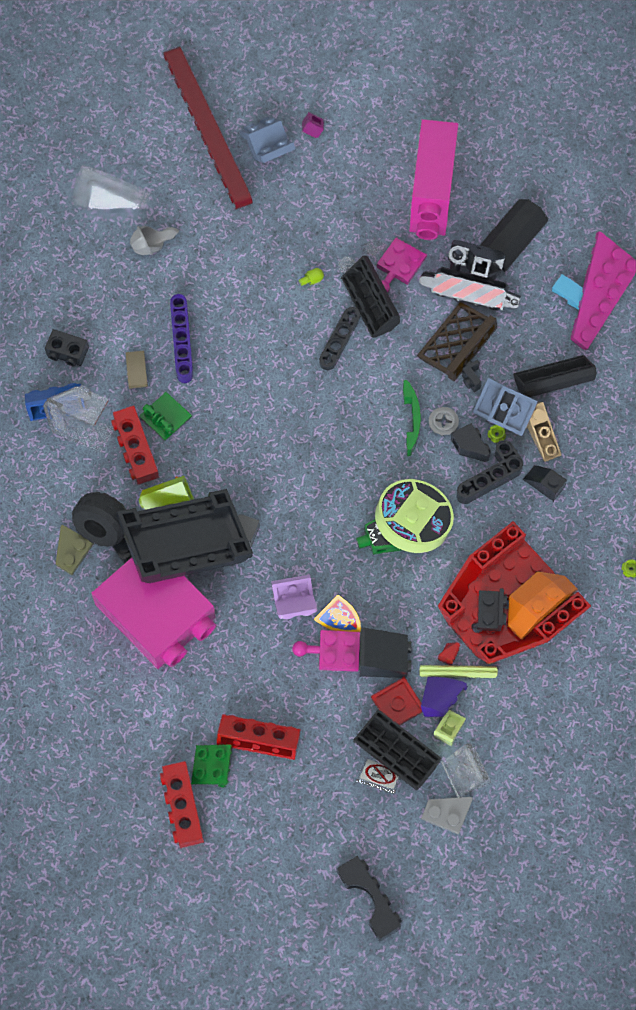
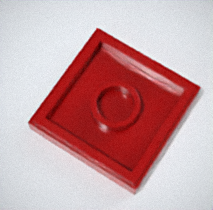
(398, 701)

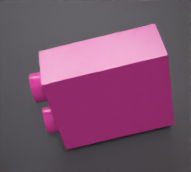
(433, 178)
(157, 614)

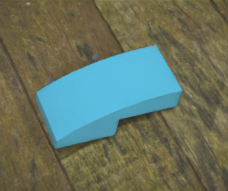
(569, 290)

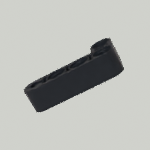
(487, 476)

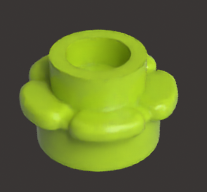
(496, 429)
(629, 564)

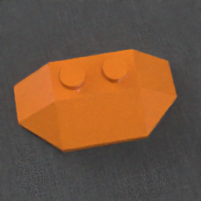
(537, 600)

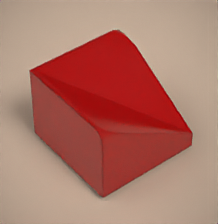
(449, 653)

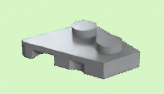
(447, 812)

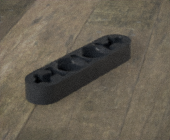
(336, 337)

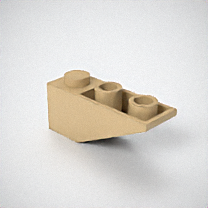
(543, 434)

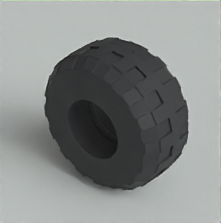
(97, 519)

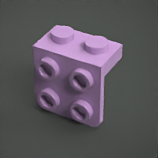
(294, 597)

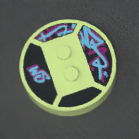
(414, 515)

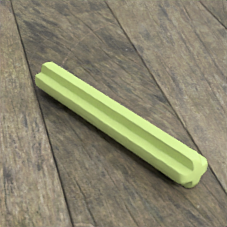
(458, 671)

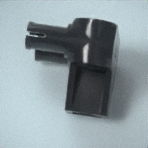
(474, 255)

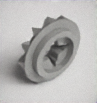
(450, 416)

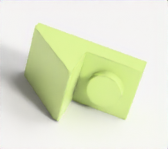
(449, 727)

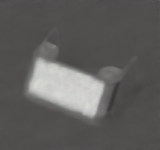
(76, 416)

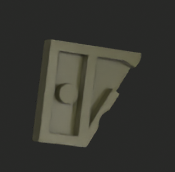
(71, 550)

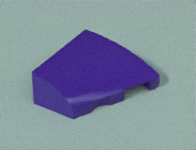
(440, 695)

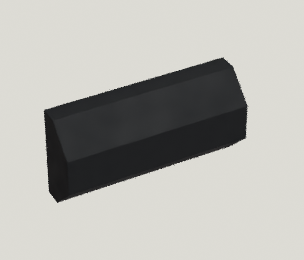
(516, 230)
(371, 297)
(555, 376)
(397, 750)

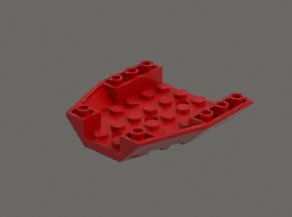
(502, 563)

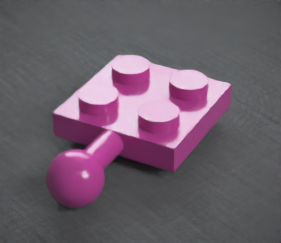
(400, 262)
(336, 651)

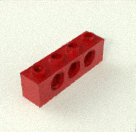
(129, 418)
(263, 744)
(179, 773)

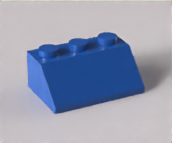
(35, 400)

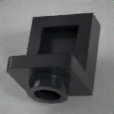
(470, 378)

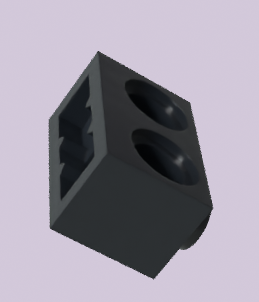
(68, 344)

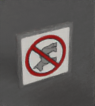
(378, 776)

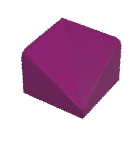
(312, 125)

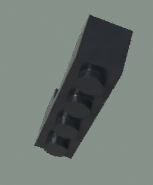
(355, 875)

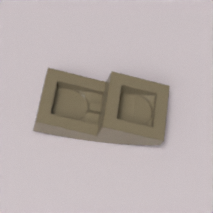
(136, 369)

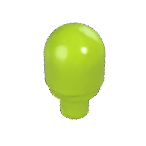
(312, 276)

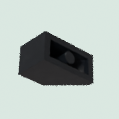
(546, 481)

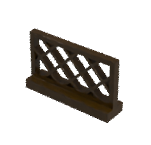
(471, 346)

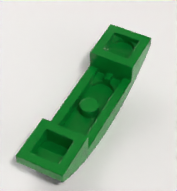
(411, 398)

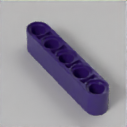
(181, 330)

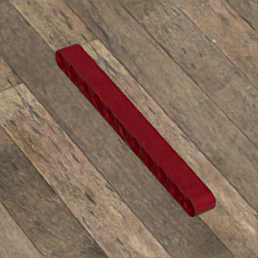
(208, 127)

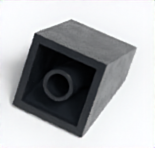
(384, 654)

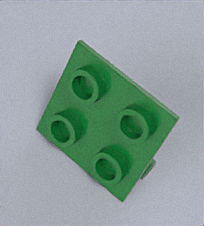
(165, 415)
(211, 765)

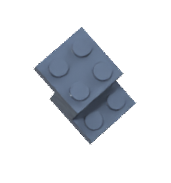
(267, 139)
(505, 407)

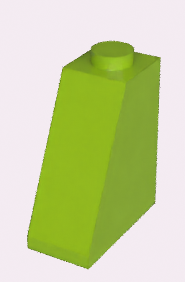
(166, 493)

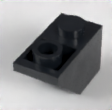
(469, 443)

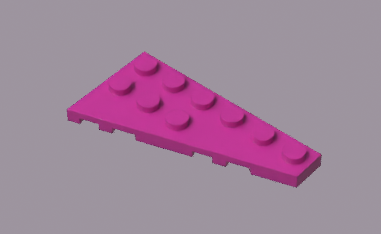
(603, 286)

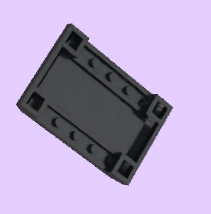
(185, 537)

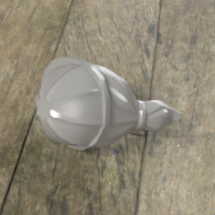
(148, 240)

